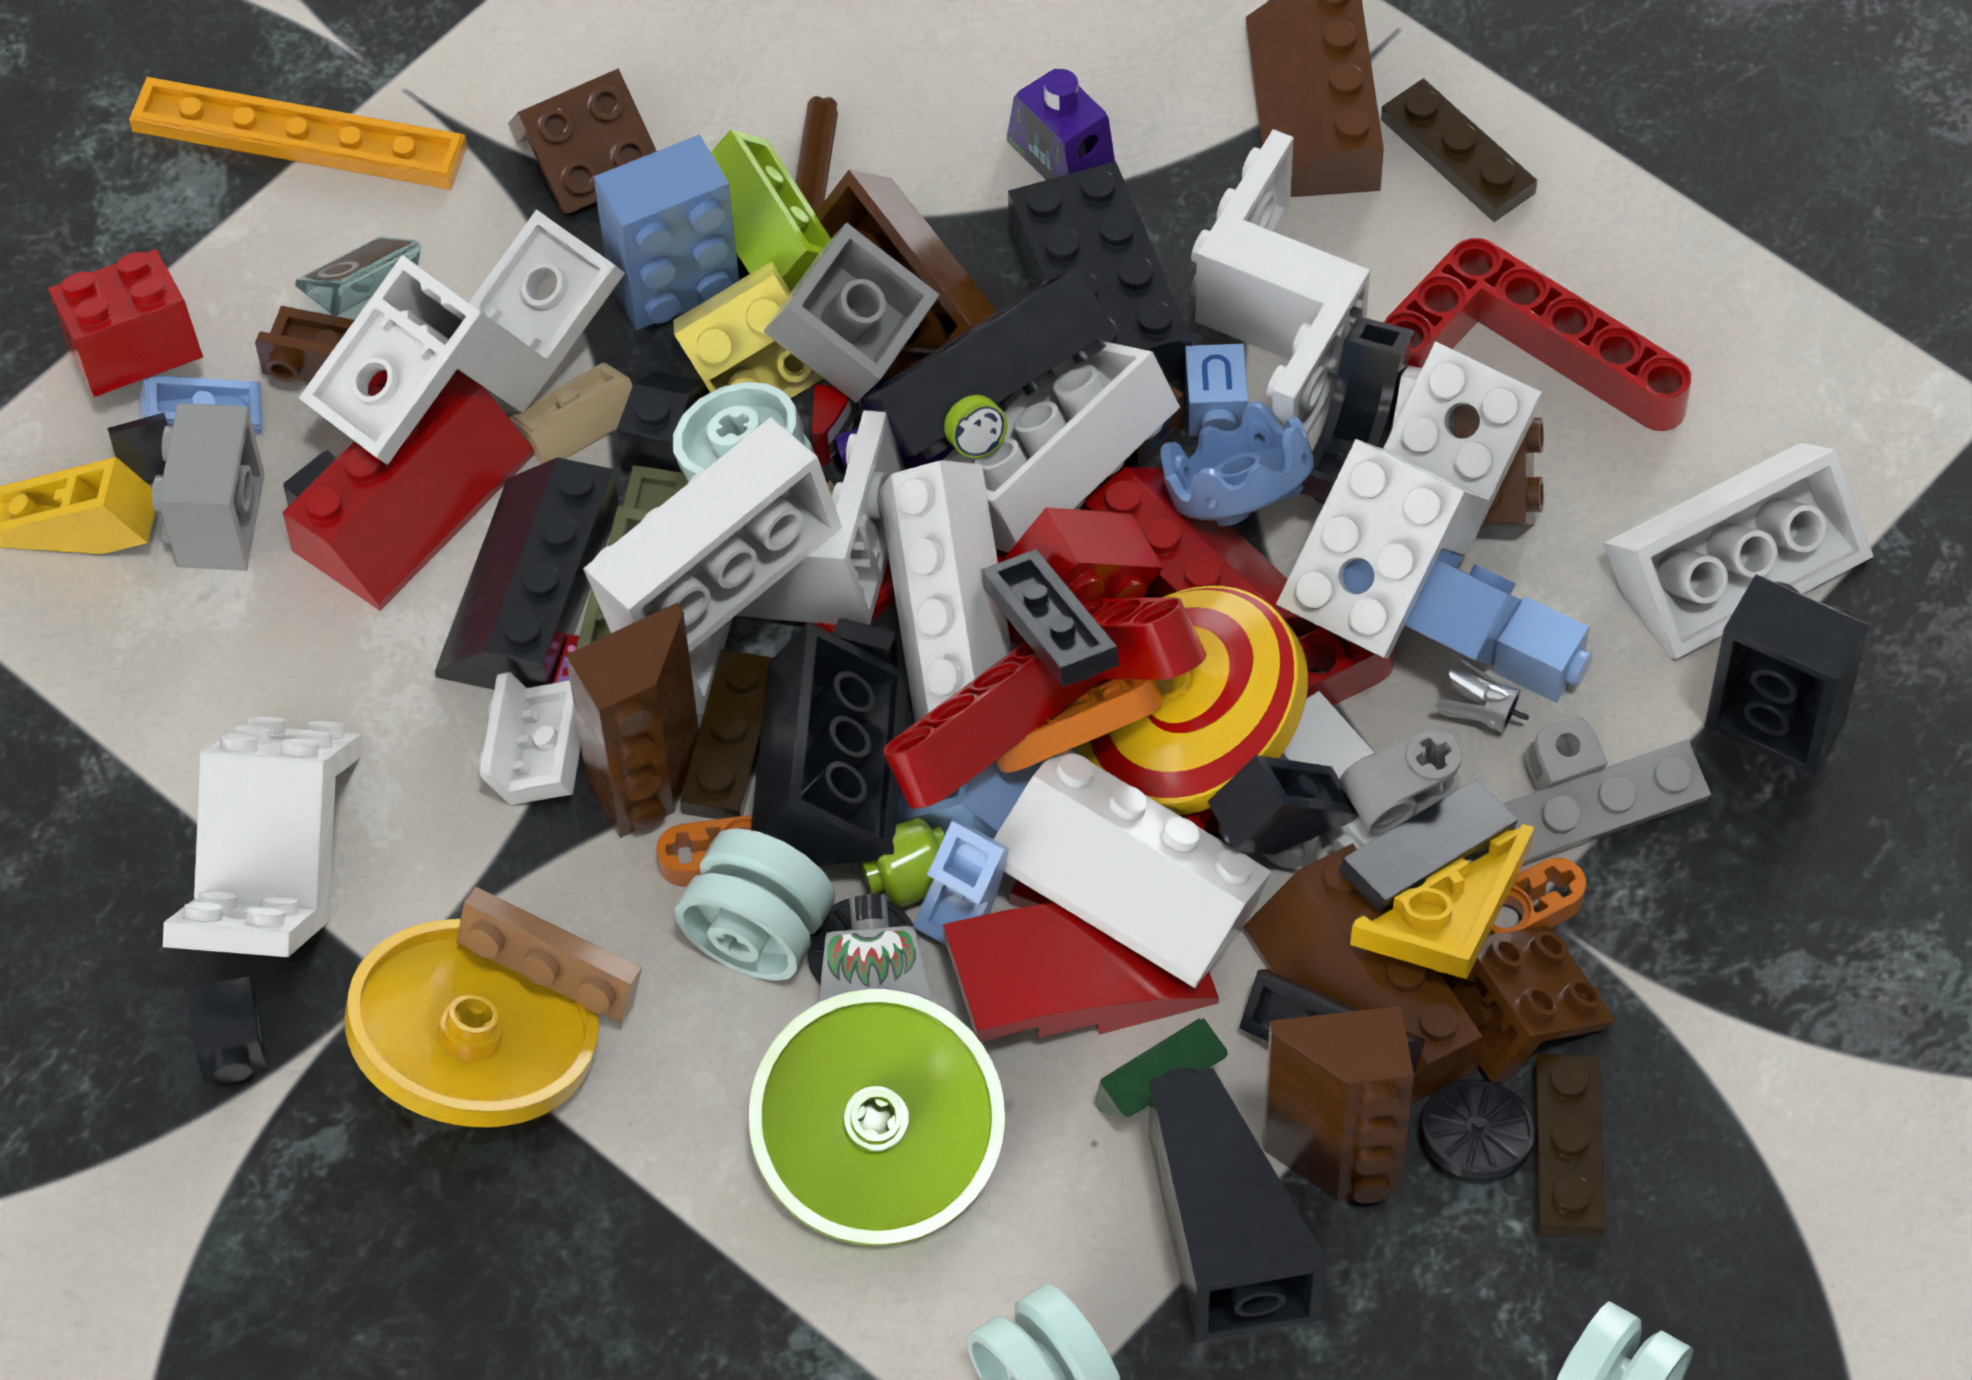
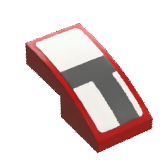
(831, 416)

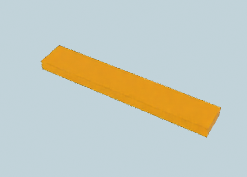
(298, 133)

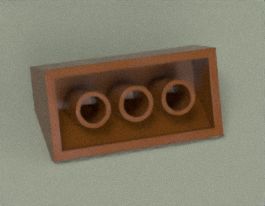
(1320, 89)
(891, 222)
(636, 718)
(1308, 937)
(1340, 1101)

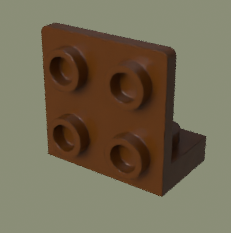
(583, 136)
(1526, 993)

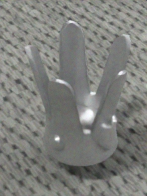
(1495, 700)

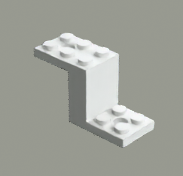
(1277, 288)
(428, 331)
(1410, 500)
(842, 573)
(264, 838)

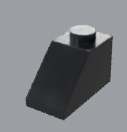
(652, 417)
(1280, 805)

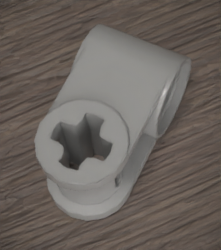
(1401, 781)

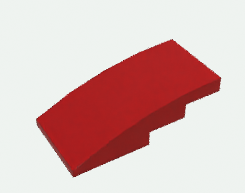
(1059, 975)

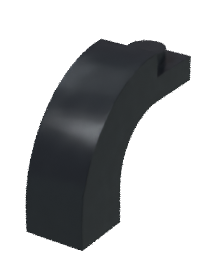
(1362, 399)

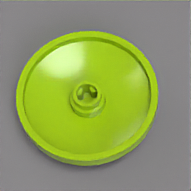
(876, 1117)

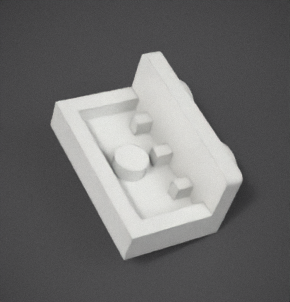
(530, 741)

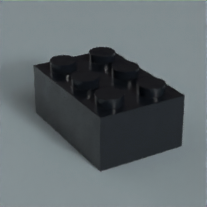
(1785, 674)

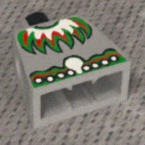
(872, 954)

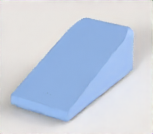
(164, 392)

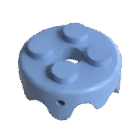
(1238, 468)

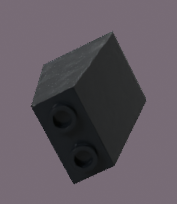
(1231, 1223)

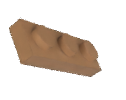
(548, 955)

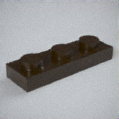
(1459, 150)
(727, 738)
(1569, 1146)

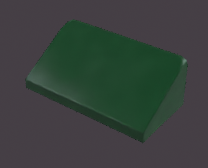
(1127, 1087)

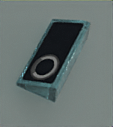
(357, 273)

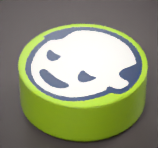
(975, 426)

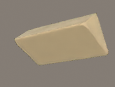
(575, 413)

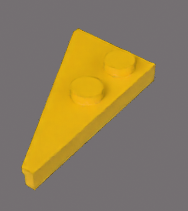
(1452, 912)

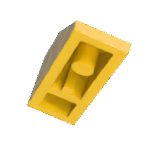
(77, 510)

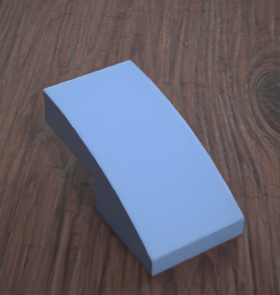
(964, 879)

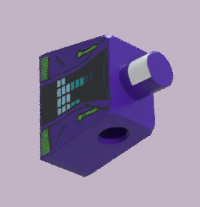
(1059, 126)

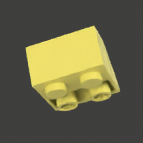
(728, 337)

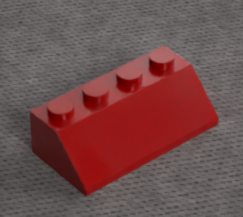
(384, 522)
(1191, 549)

